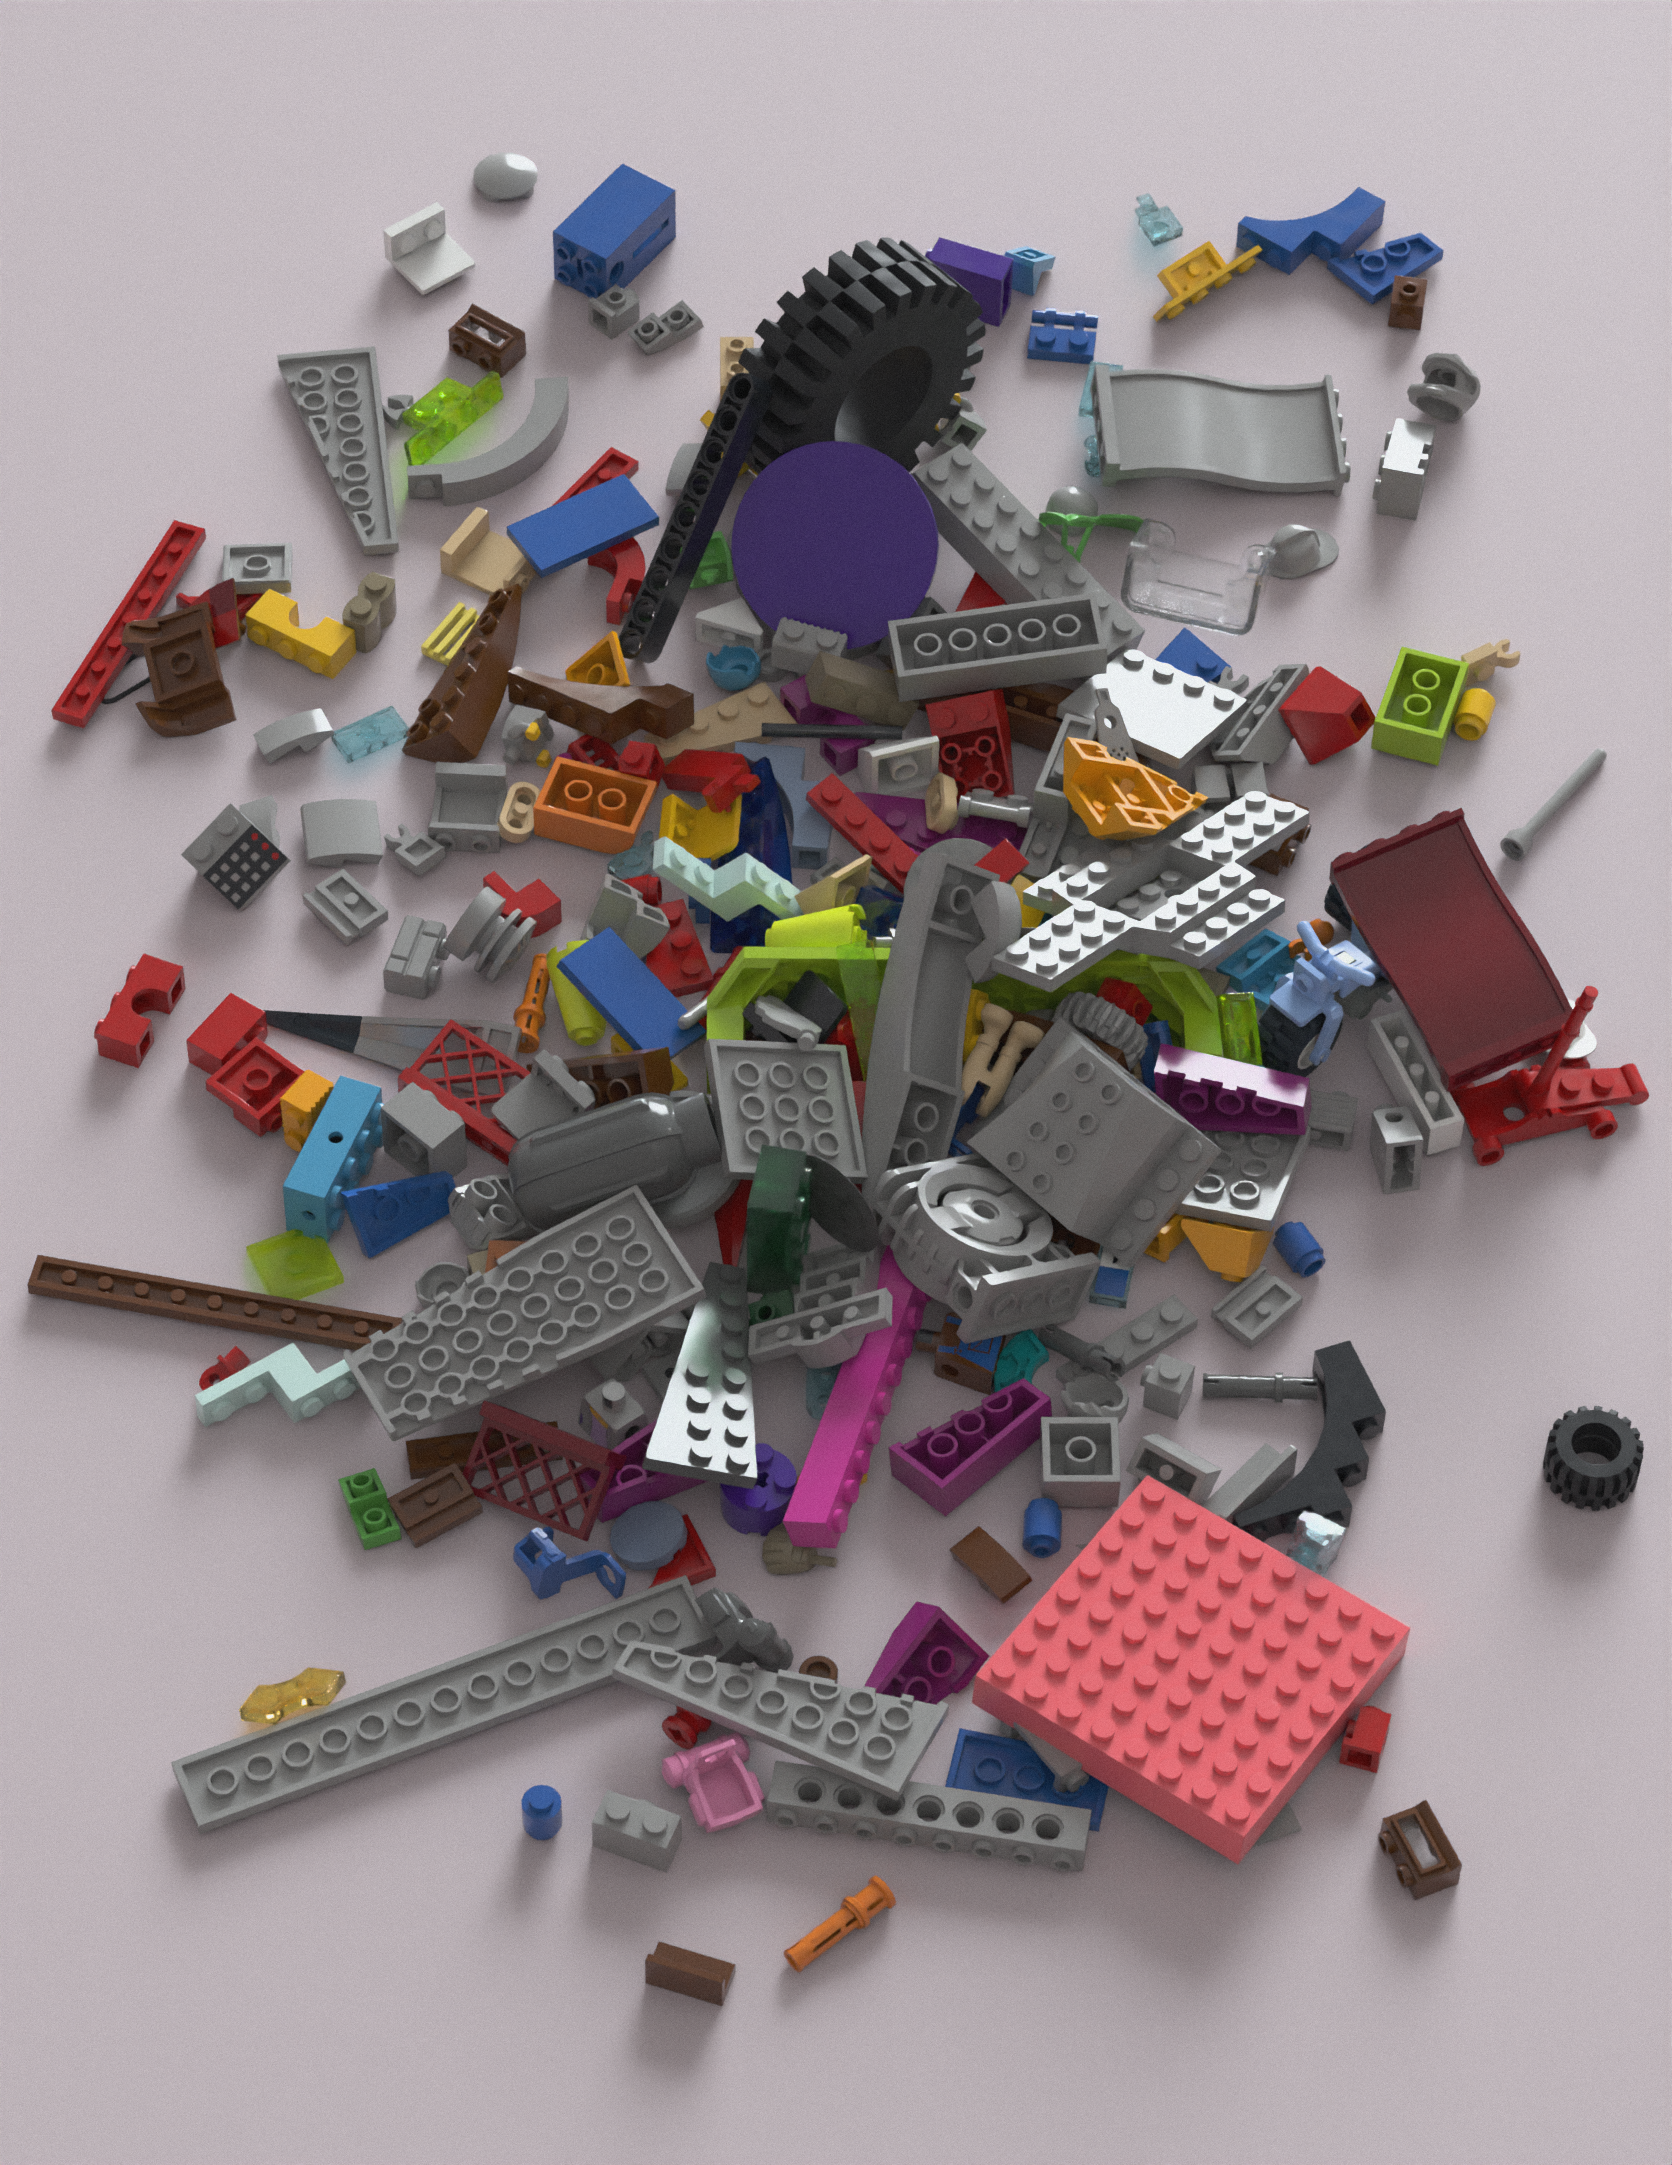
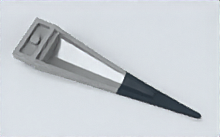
(402, 1041)

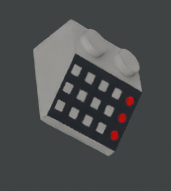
(235, 857)

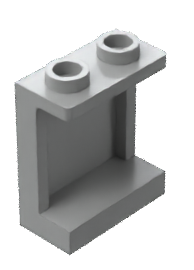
(468, 806)

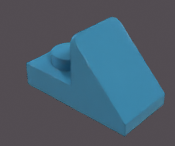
(1027, 268)

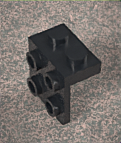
(809, 998)

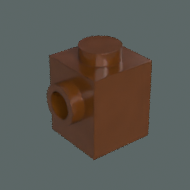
(1407, 302)

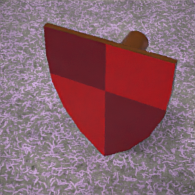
(224, 613)

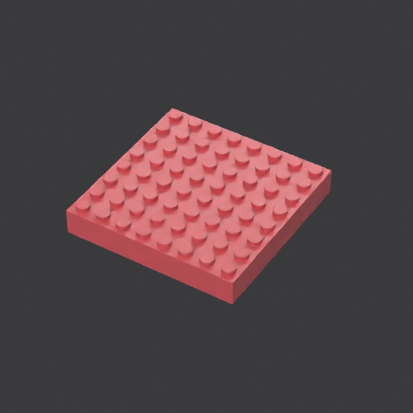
(1191, 1667)

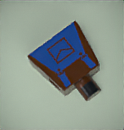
(962, 1363)

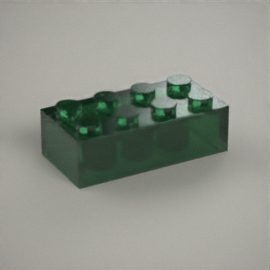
(778, 1220)

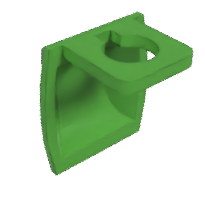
(715, 565)

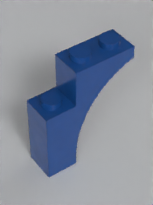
(1326, 234)

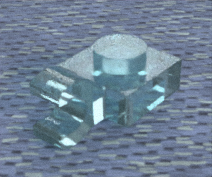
(1157, 223)

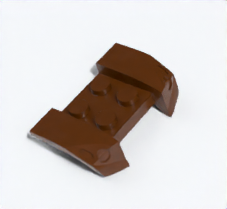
(182, 672)

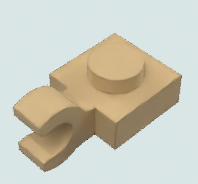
(1485, 659)

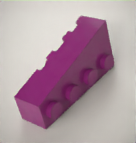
(1231, 1094)
(969, 1450)
(633, 1483)

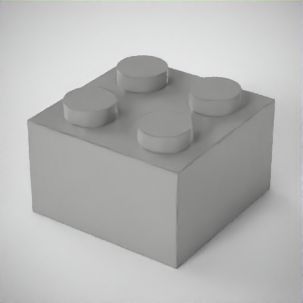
(423, 1133)
(1080, 1461)

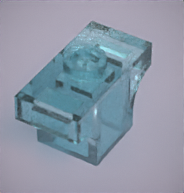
(1315, 1542)

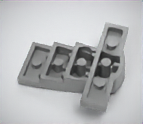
(831, 1311)

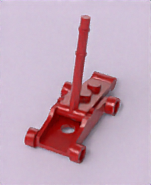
(1551, 1096)

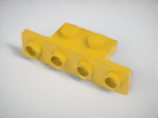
(1196, 273)

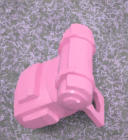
(717, 1781)

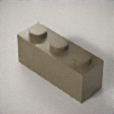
(858, 690)

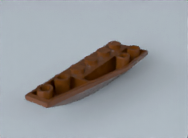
(471, 689)

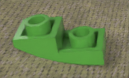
(369, 1509)

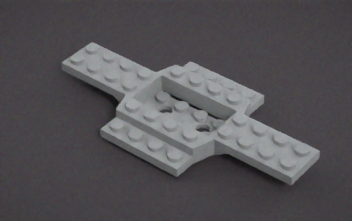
(1204, 871)

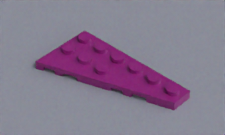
(908, 821)

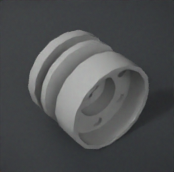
(490, 935)

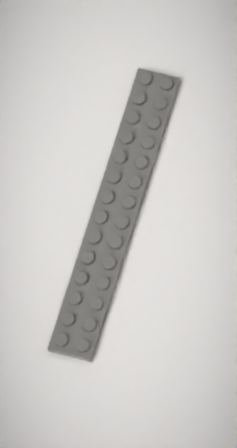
(434, 1706)

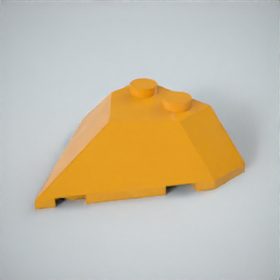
(1121, 796)

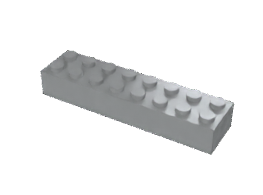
(1011, 545)

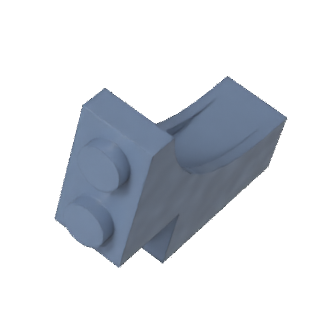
(809, 829)

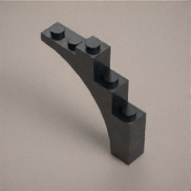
(1350, 1414)

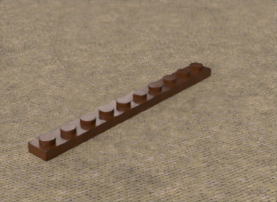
(206, 1303)

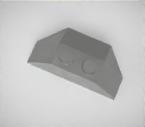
(1261, 730)

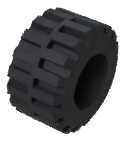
(1587, 1482)

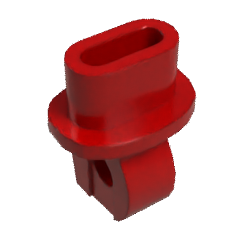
(226, 1367)

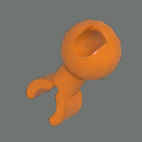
(1324, 932)

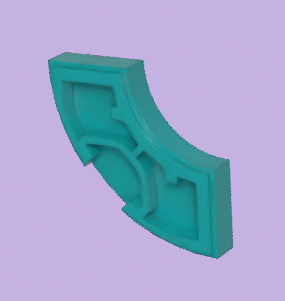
(1020, 1360)

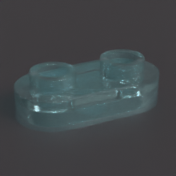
(819, 1389)

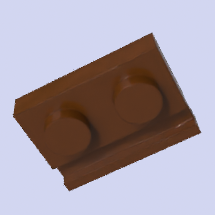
(435, 1505)

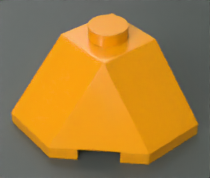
(1227, 1247)

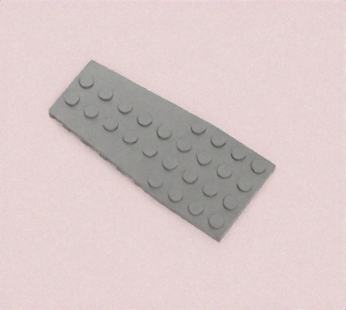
(528, 1316)

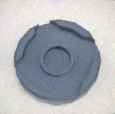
(648, 1535)

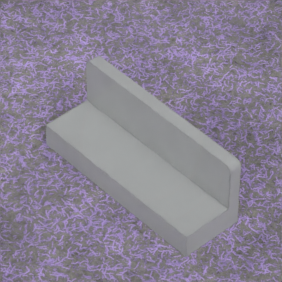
(1253, 1482)

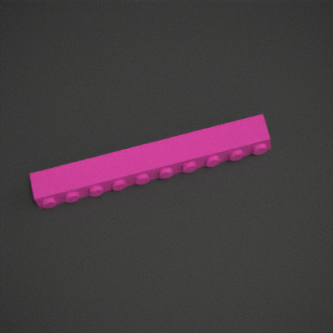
(854, 1418)

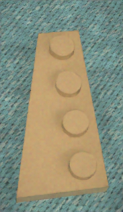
(726, 722)

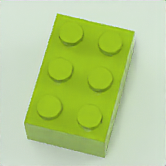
(1419, 705)

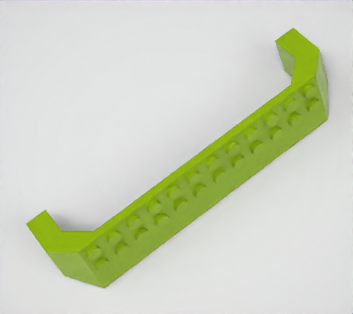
(1169, 986)

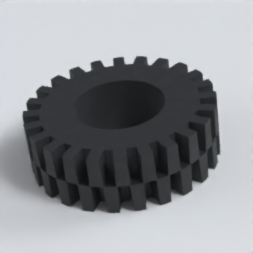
(866, 355)

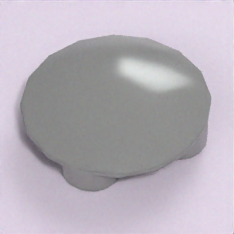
(505, 177)

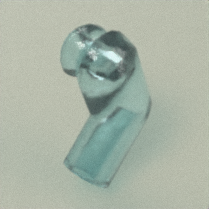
(1092, 467)

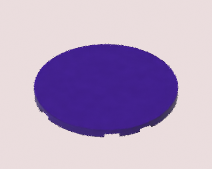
(835, 541)

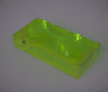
(1239, 1027)

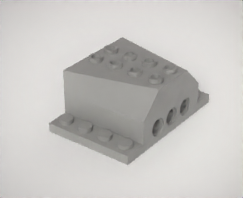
(1093, 1144)

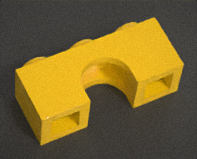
(321, 648)

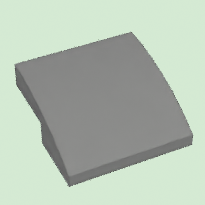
(341, 832)

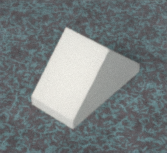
(729, 625)

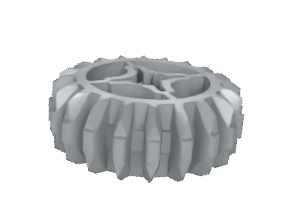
(1105, 1023)

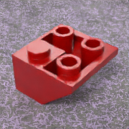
(1326, 715)

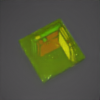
(294, 1265)

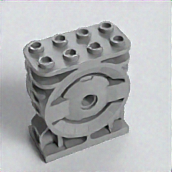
(979, 1246)

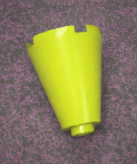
(819, 929)
(580, 1018)

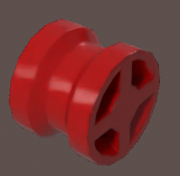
(685, 1727)

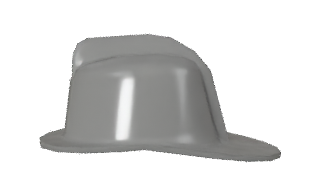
(1302, 551)

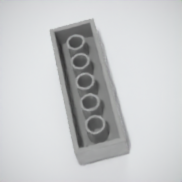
(997, 647)

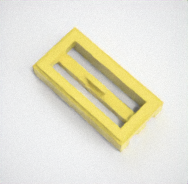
(448, 633)

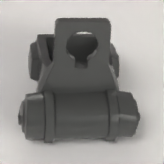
(742, 1635)

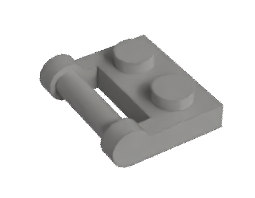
(984, 804)

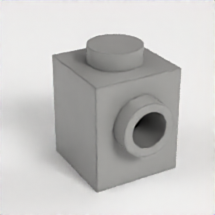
(1167, 1385)

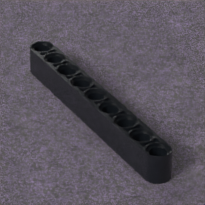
(698, 501)

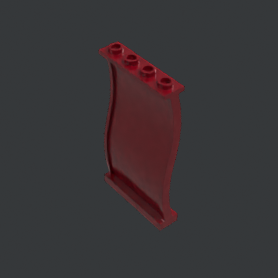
(1452, 948)

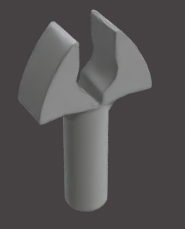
(401, 404)

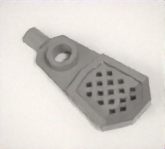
(1117, 738)

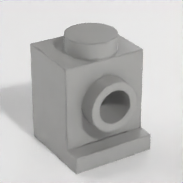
(614, 311)

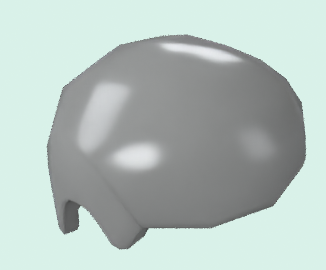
(1072, 501)
(439, 1278)

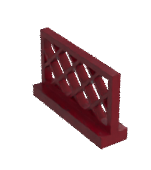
(560, 1444)

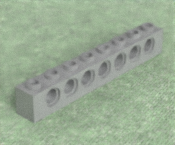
(950, 1808)

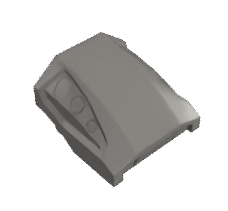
(487, 1212)

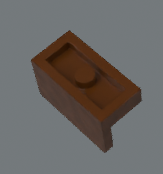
(689, 1973)

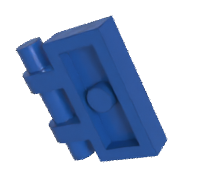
(1062, 344)

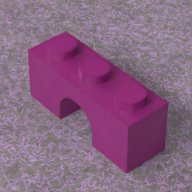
(838, 753)

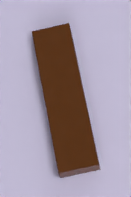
(436, 1453)

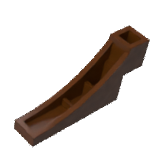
(604, 709)

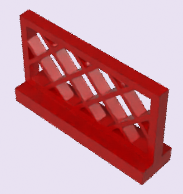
(478, 1129)

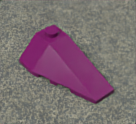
(926, 1657)

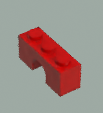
(148, 987)

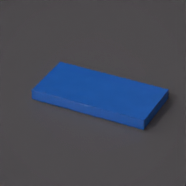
(582, 525)
(628, 994)
(1015, 1770)

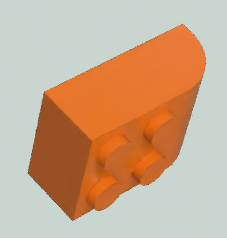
(592, 806)

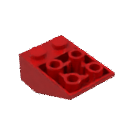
(974, 742)

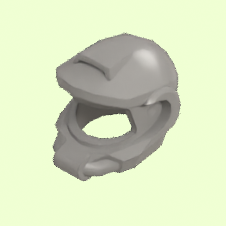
(1447, 389)

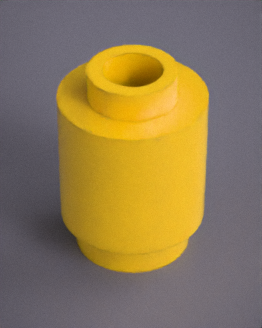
(1474, 714)

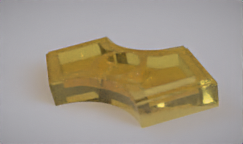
(275, 1701)

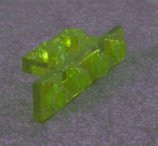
(447, 413)
(862, 992)

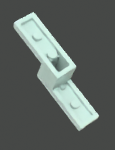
(729, 888)
(284, 1375)

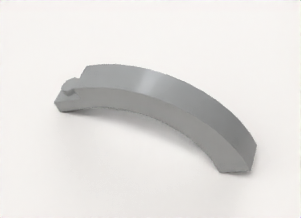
(506, 464)

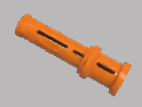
(531, 1026)
(854, 1913)

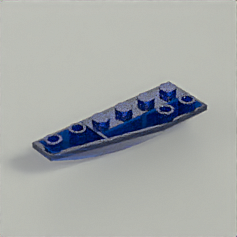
(765, 839)

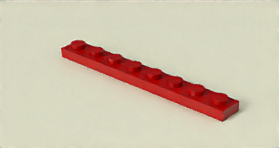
(141, 602)

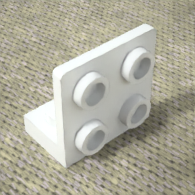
(425, 251)

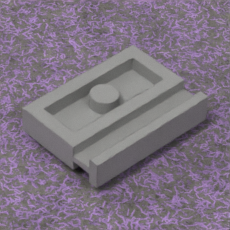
(345, 907)
(1256, 1307)

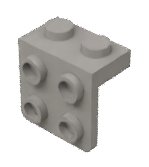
(543, 1097)

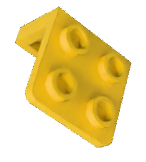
(700, 831)

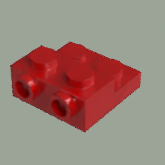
(254, 1084)

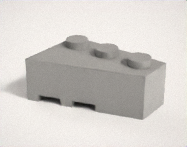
(1404, 469)

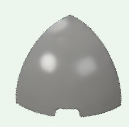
(625, 912)
(1001, 922)

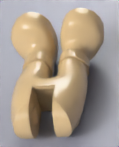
(1021, 1036)

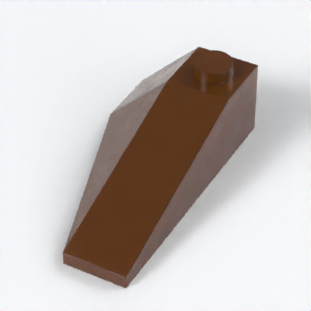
(623, 1073)

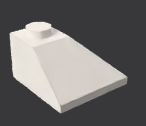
(899, 765)

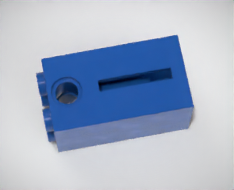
(614, 232)

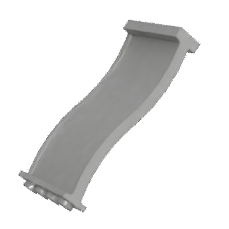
(1218, 430)

